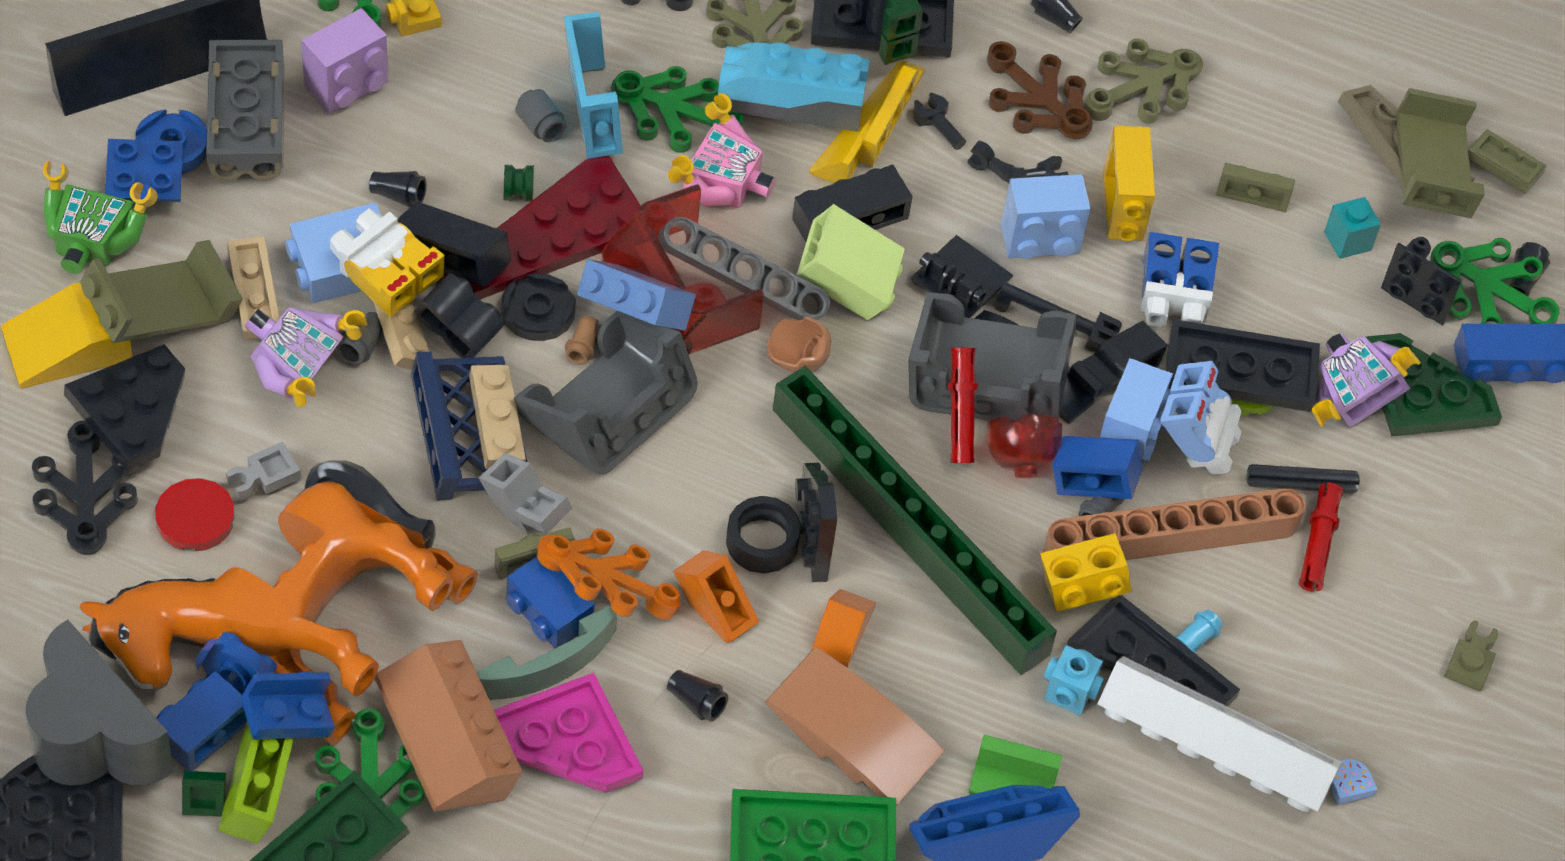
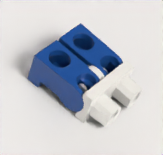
(1174, 292)

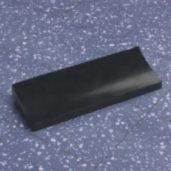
(145, 50)

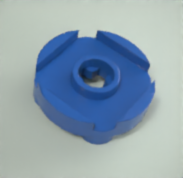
(181, 126)
(233, 661)

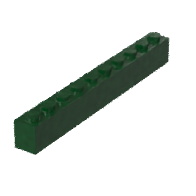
(914, 521)

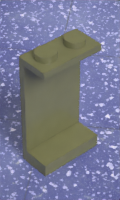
(1436, 153)
(162, 296)

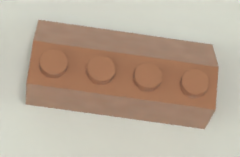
(449, 727)

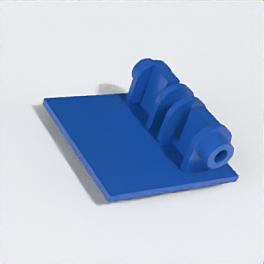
(144, 161)

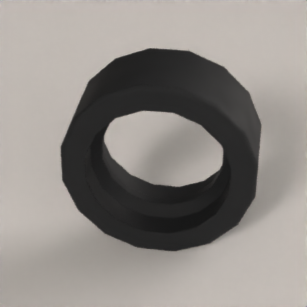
(765, 509)

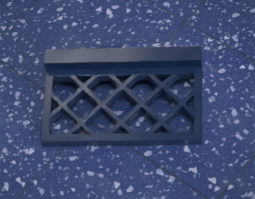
(437, 421)

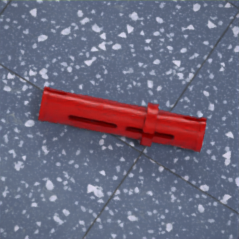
(962, 406)
(1323, 523)

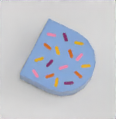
(1352, 782)

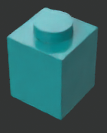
(1352, 227)

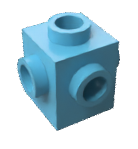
(1073, 679)

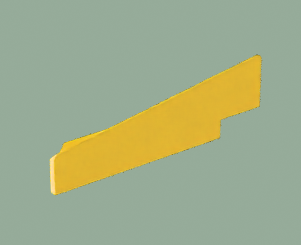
(876, 124)

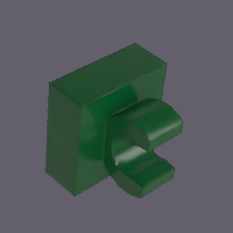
(203, 793)

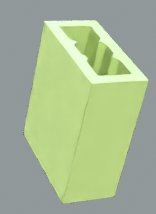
(851, 262)

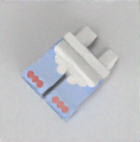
(1204, 419)

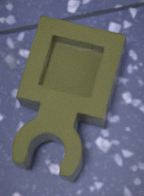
(1472, 658)

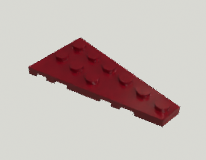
(564, 223)

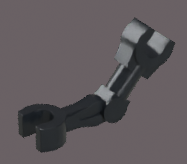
(984, 157)

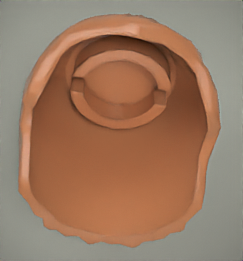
(799, 344)

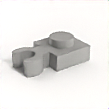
(268, 469)

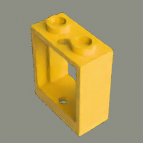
(1128, 183)

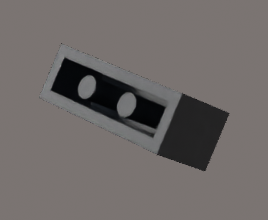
(873, 198)
(468, 247)

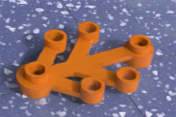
(604, 573)

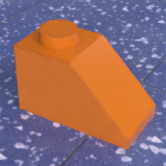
(716, 594)

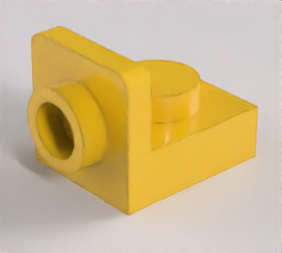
(413, 15)

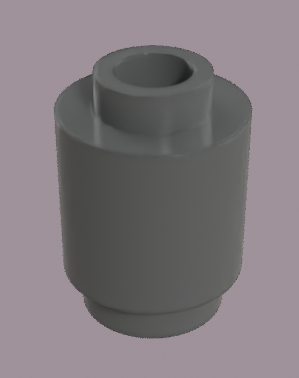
(541, 115)

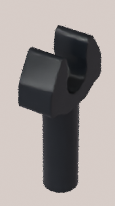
(937, 117)

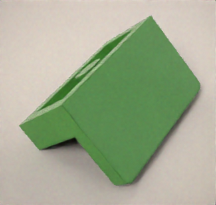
(1010, 763)

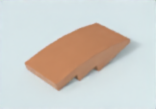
(854, 726)

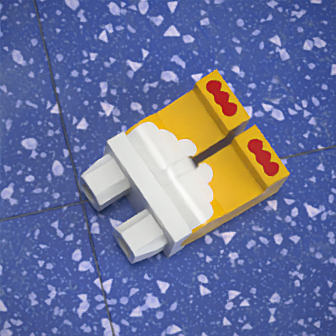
(387, 260)

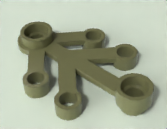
(753, 22)
(1181, 65)

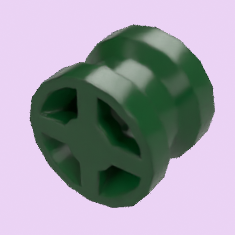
(518, 182)

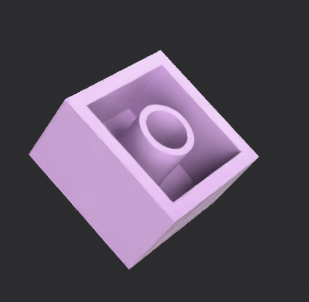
(345, 61)

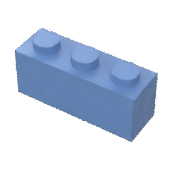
(636, 294)

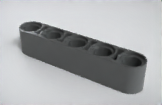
(725, 269)

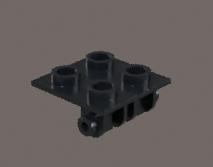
(962, 273)
(1420, 281)

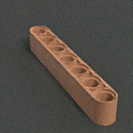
(1192, 523)

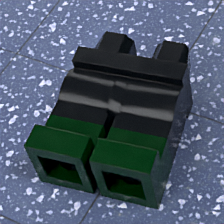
(894, 24)

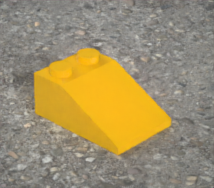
(60, 339)

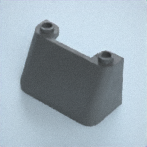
(1015, 365)
(618, 397)

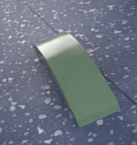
(507, 680)

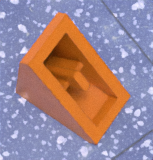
(843, 625)

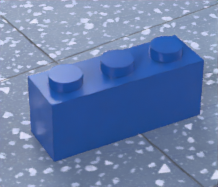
(1511, 352)

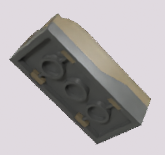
(245, 108)

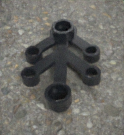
(84, 493)

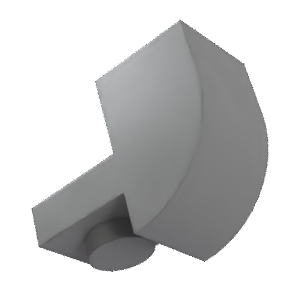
(521, 496)

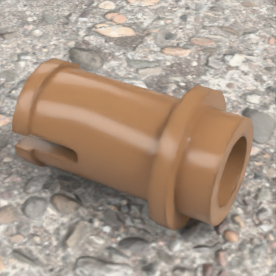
(580, 347)

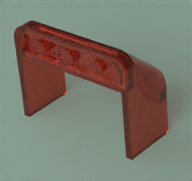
(638, 249)

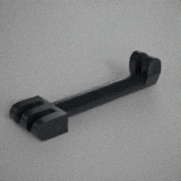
(1098, 331)

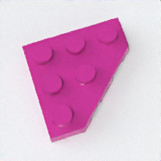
(572, 735)

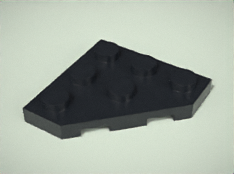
(131, 404)
(817, 519)

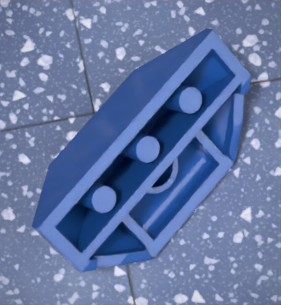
(996, 824)

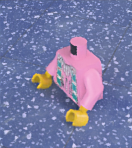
(725, 163)

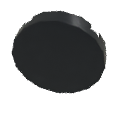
(538, 307)

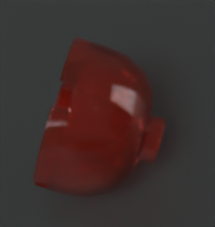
(1025, 443)

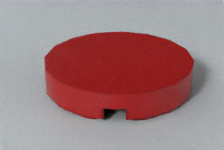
(194, 514)

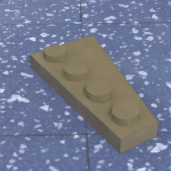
(1377, 123)

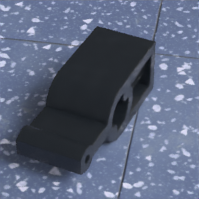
(1111, 358)

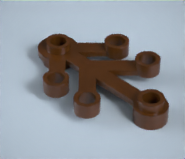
(1071, 121)

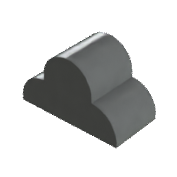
(90, 720)

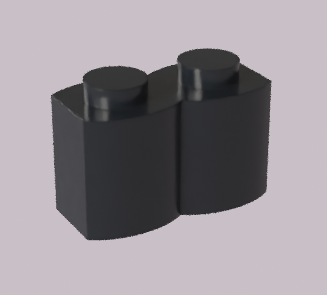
(459, 316)

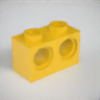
(1086, 572)

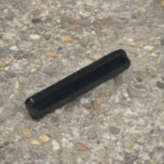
(1301, 478)

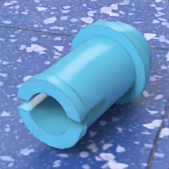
(1205, 626)

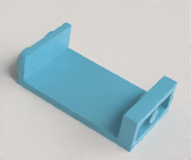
(597, 112)

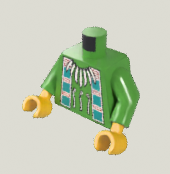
(90, 222)

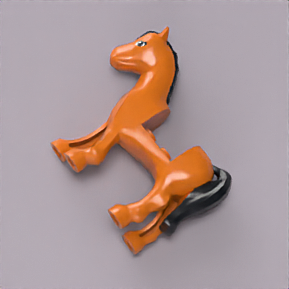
(341, 529)

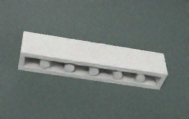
(1219, 734)

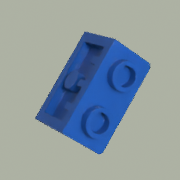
(288, 705)

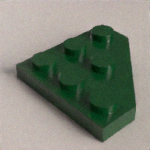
(1437, 396)

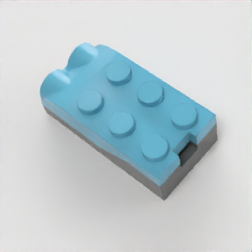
(795, 84)

